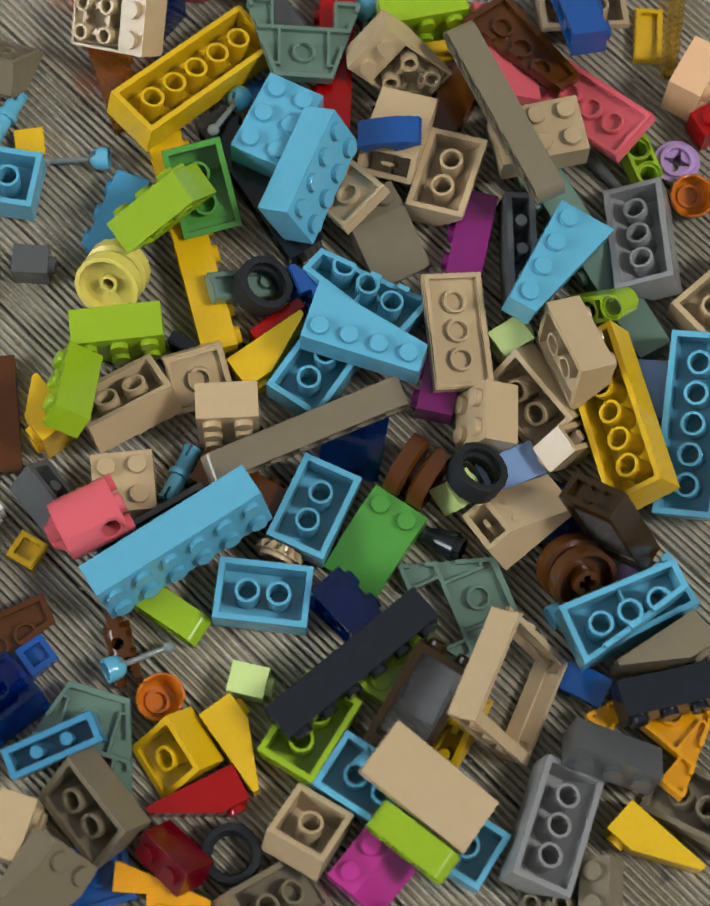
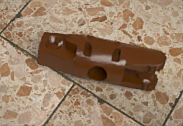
(115, 634)

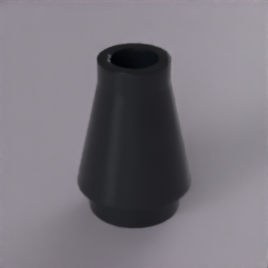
(444, 542)

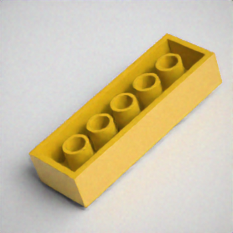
(188, 79)
(626, 428)

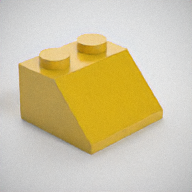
(42, 436)
(177, 752)

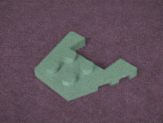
(303, 52)
(470, 589)
(115, 718)

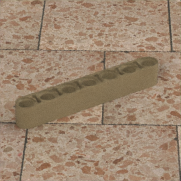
(504, 113)
(308, 429)

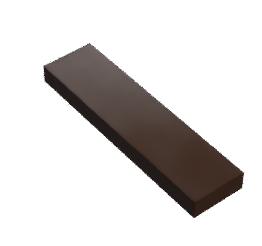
(10, 430)

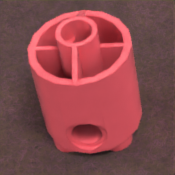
(88, 518)

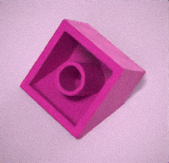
(370, 871)

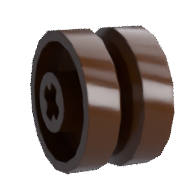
(413, 470)
(574, 567)

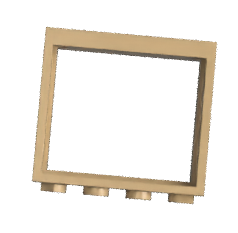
(536, 697)

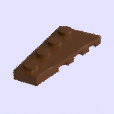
(521, 42)
(24, 623)

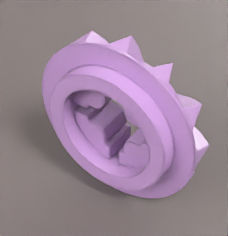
(688, 159)

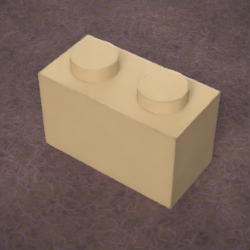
(563, 447)

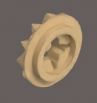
(277, 552)

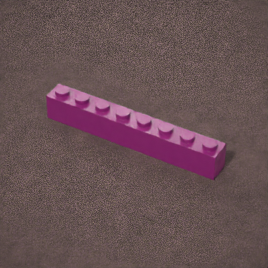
(467, 254)

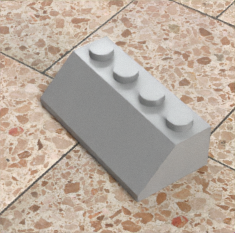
(643, 239)
(551, 829)

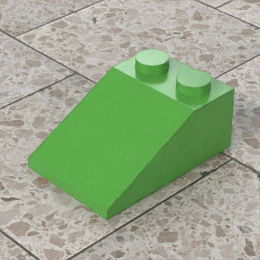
(220, 209)
(377, 540)

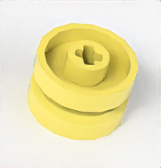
(112, 275)

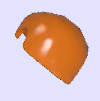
(690, 196)
(159, 696)

